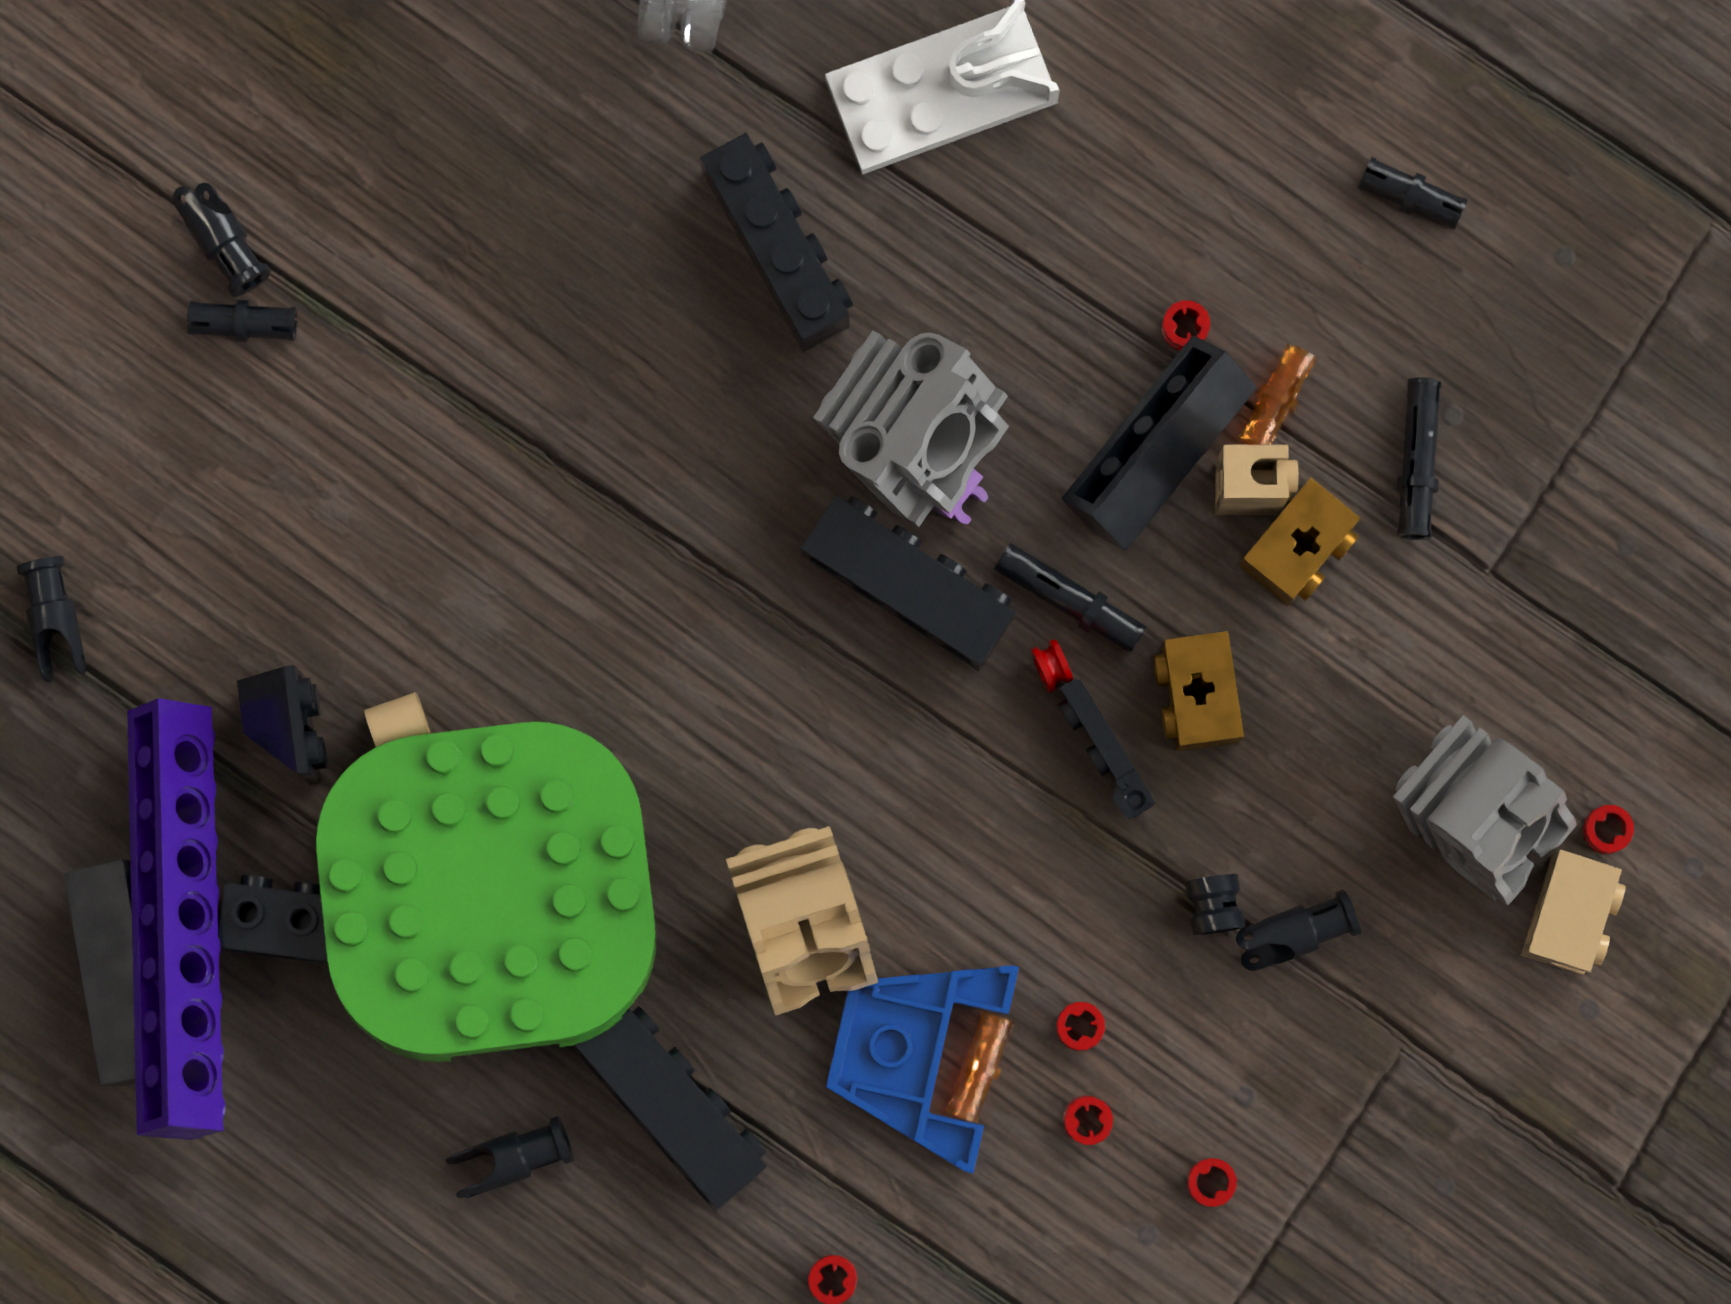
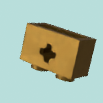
(1311, 513)
(1211, 662)

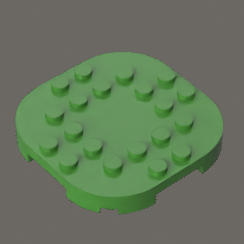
(485, 891)

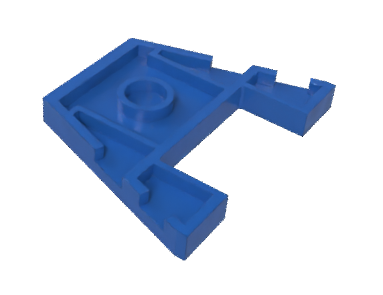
(894, 1046)

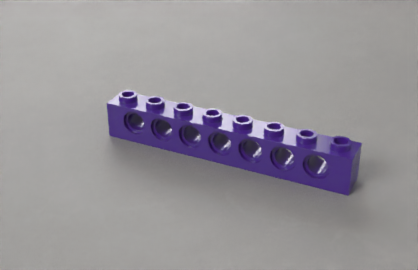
(175, 921)

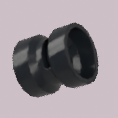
(1215, 904)

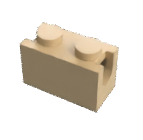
(1254, 479)
(1573, 913)

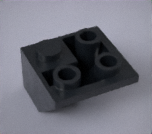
(278, 718)

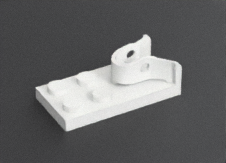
(941, 88)

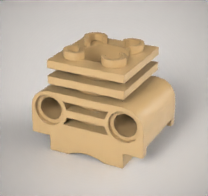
(802, 918)

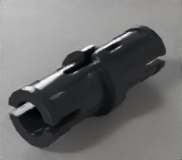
(1413, 193)
(242, 320)

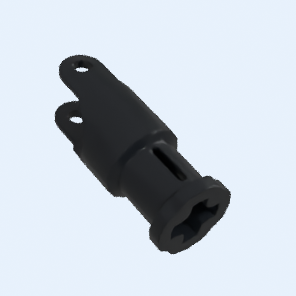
(220, 237)
(51, 612)
(1297, 932)
(517, 1155)

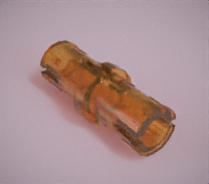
(1278, 396)
(979, 1067)

